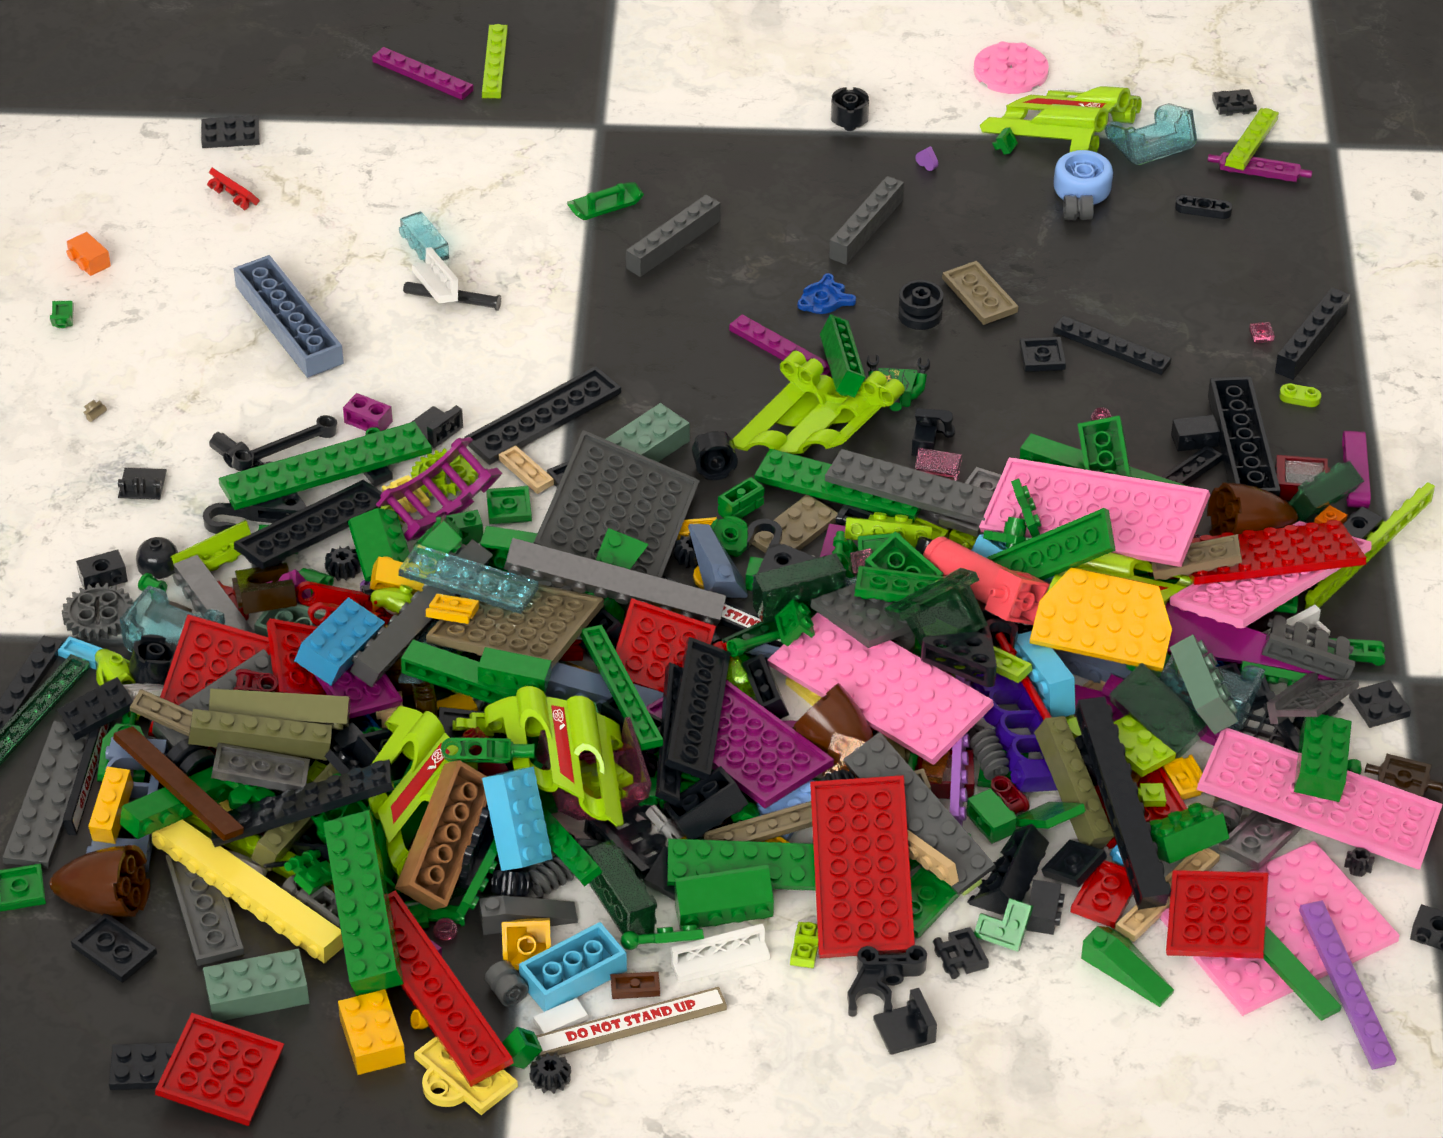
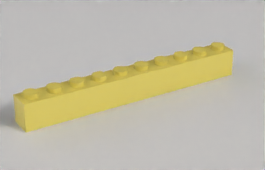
(250, 889)

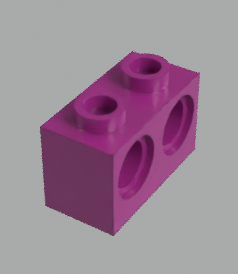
(367, 413)

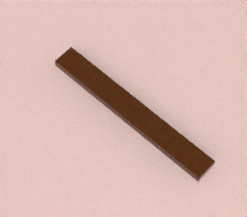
(178, 783)

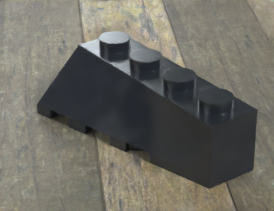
(1012, 871)

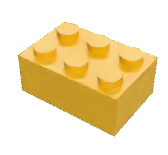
(371, 1032)

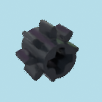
(1359, 862)

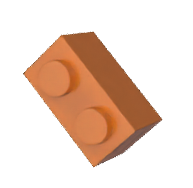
(88, 253)

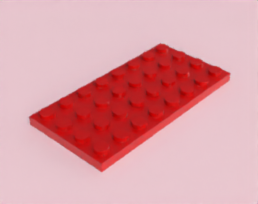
(1286, 552)
(862, 866)

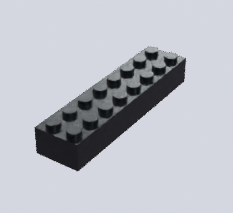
(1242, 433)

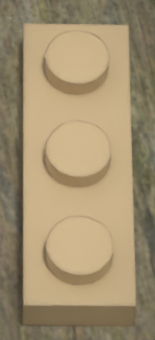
(526, 469)

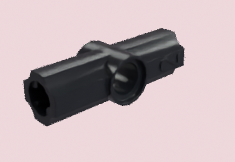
(226, 446)

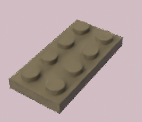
(980, 292)
(799, 524)
(1203, 556)

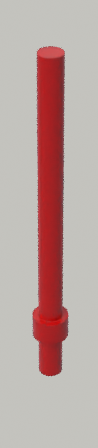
(1029, 687)

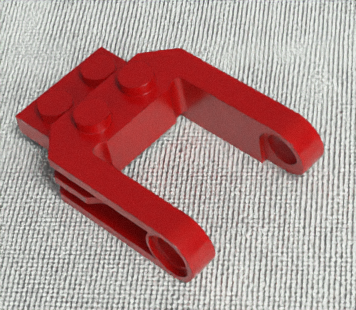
(331, 597)

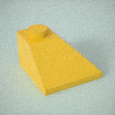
(525, 939)

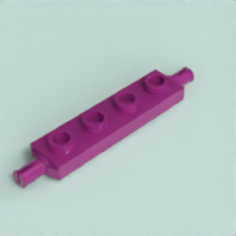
(1265, 168)

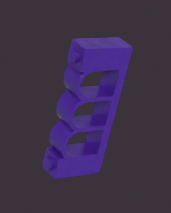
(1026, 773)

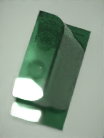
(941, 607)

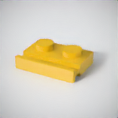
(452, 608)
(1184, 776)

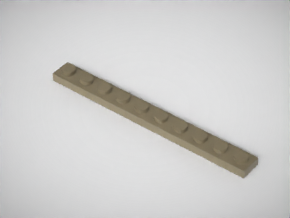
(774, 823)

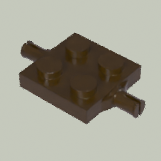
(1405, 774)

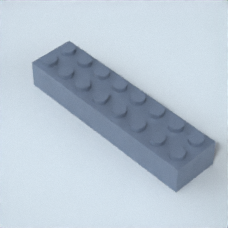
(288, 316)

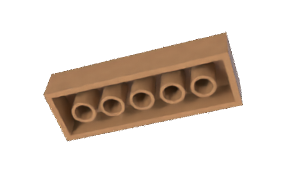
(443, 836)

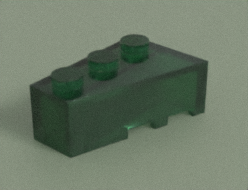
(1325, 490)

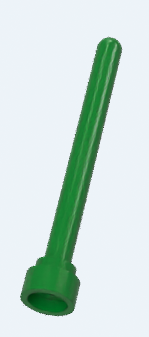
(738, 646)

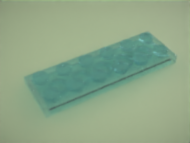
(468, 579)

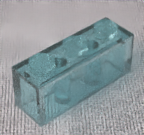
(422, 235)

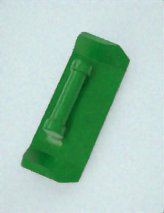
(606, 200)

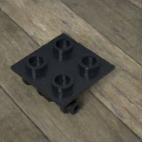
(141, 483)

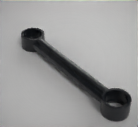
(244, 458)

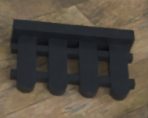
(476, 851)
(635, 852)

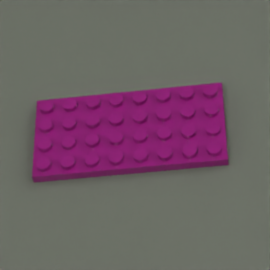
(760, 749)

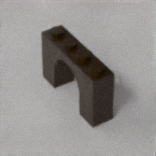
(257, 595)

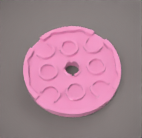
(1027, 69)

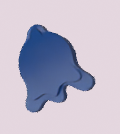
(825, 296)

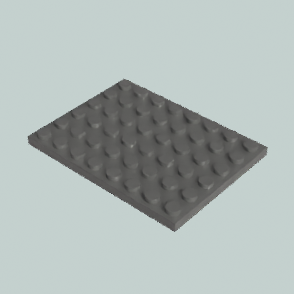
(621, 492)

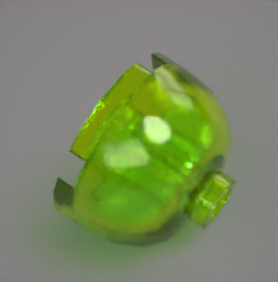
(738, 677)

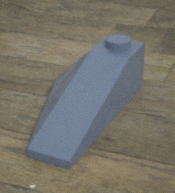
(715, 564)

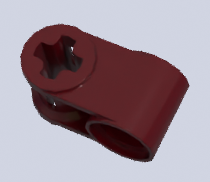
(255, 681)
(1010, 794)

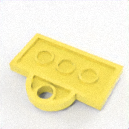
(444, 1074)

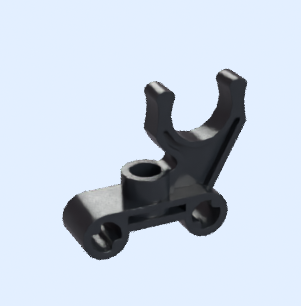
(878, 971)

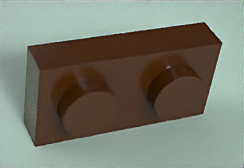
(635, 985)

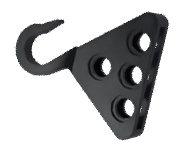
(267, 511)
(777, 554)
(969, 650)

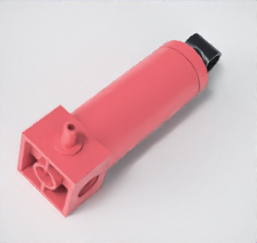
(1004, 591)

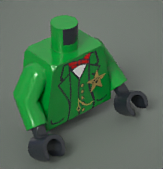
(913, 382)

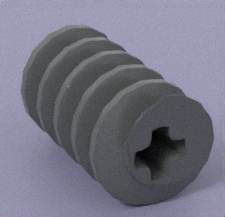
(989, 754)
(549, 875)

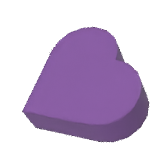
(927, 159)

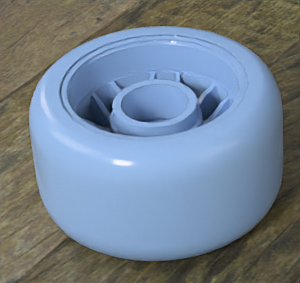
(1083, 174)

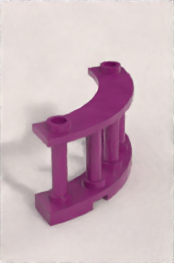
(417, 528)

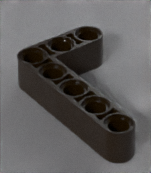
(422, 693)

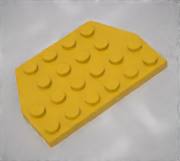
(1104, 619)

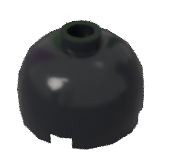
(155, 557)

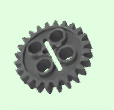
(81, 611)

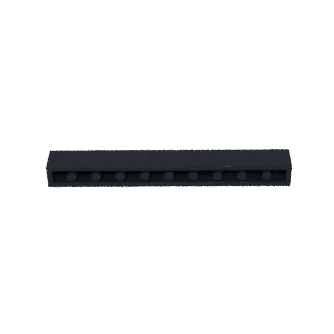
(1122, 803)

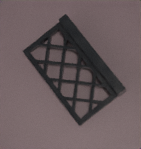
(1285, 729)

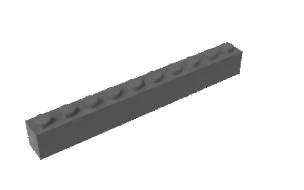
(409, 625)

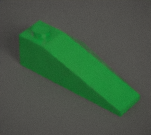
(1125, 963)

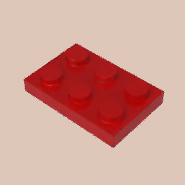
(1104, 895)

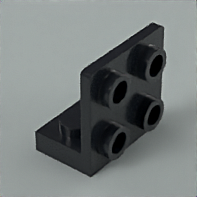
(439, 425)
(907, 1026)

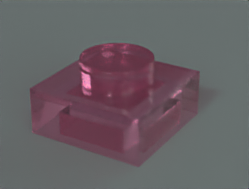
(1261, 332)
(858, 559)

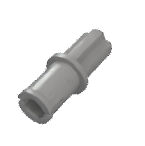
(663, 823)

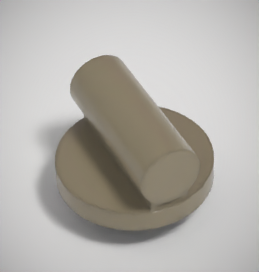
(94, 410)

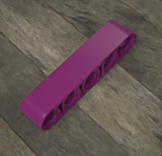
(1355, 450)

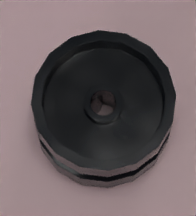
(920, 304)
(191, 757)

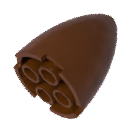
(1246, 507)
(831, 714)
(105, 881)

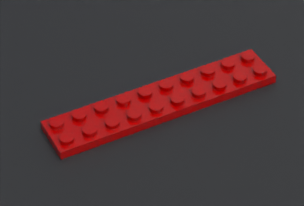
(444, 1001)

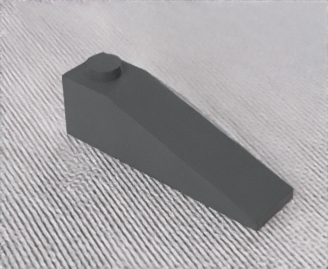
(501, 908)

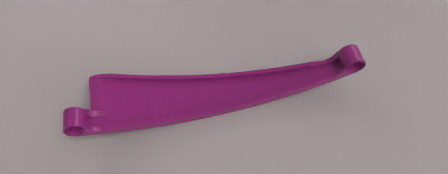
(1224, 640)

